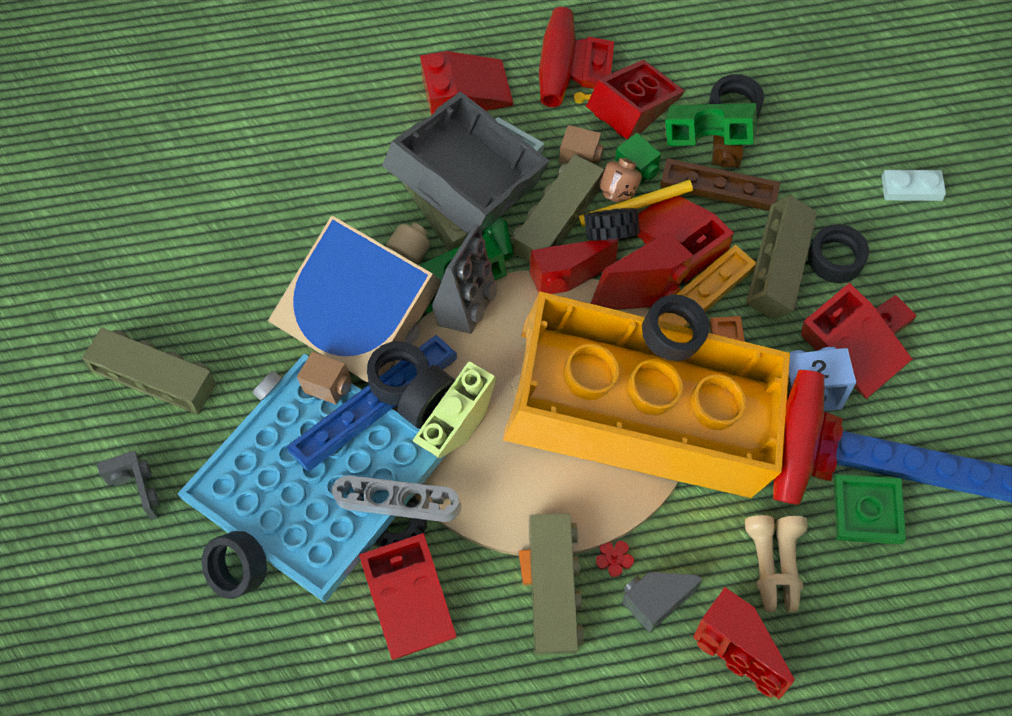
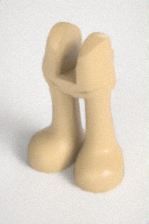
(787, 531)

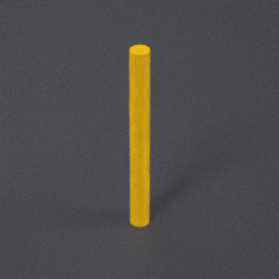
(649, 198)

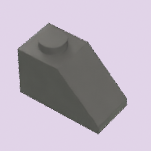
(658, 596)

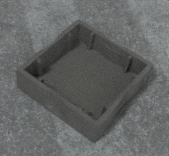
(465, 163)

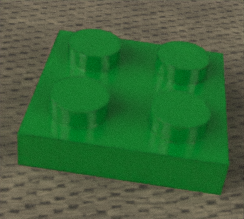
(869, 509)

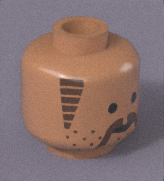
(620, 180)

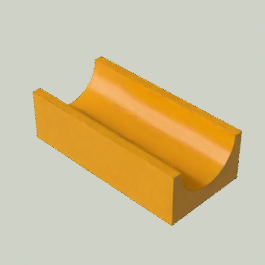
(609, 399)

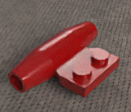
(570, 58)
(809, 438)

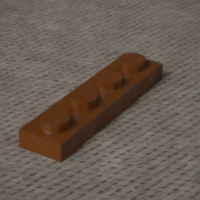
(722, 184)

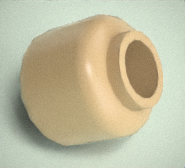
(409, 242)

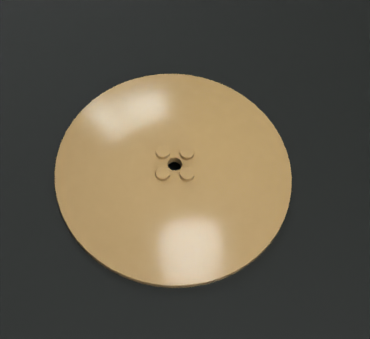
(510, 481)

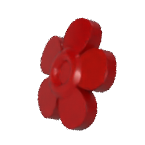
(614, 558)

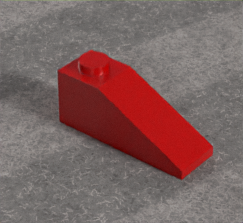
(569, 265)

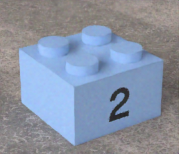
(834, 365)

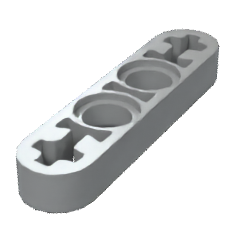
(397, 493)

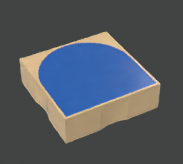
(353, 297)

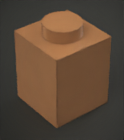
(581, 143)
(324, 378)

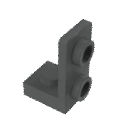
(126, 466)

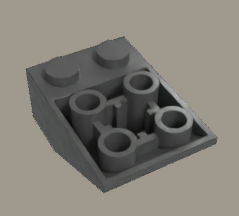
(465, 286)

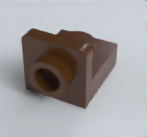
(726, 155)

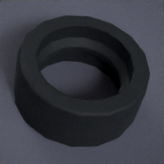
(738, 84)
(839, 234)
(683, 307)
(387, 353)
(424, 395)
(216, 570)

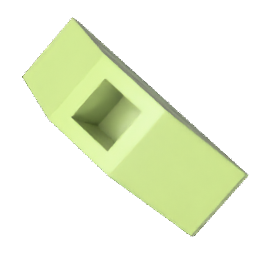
(457, 412)

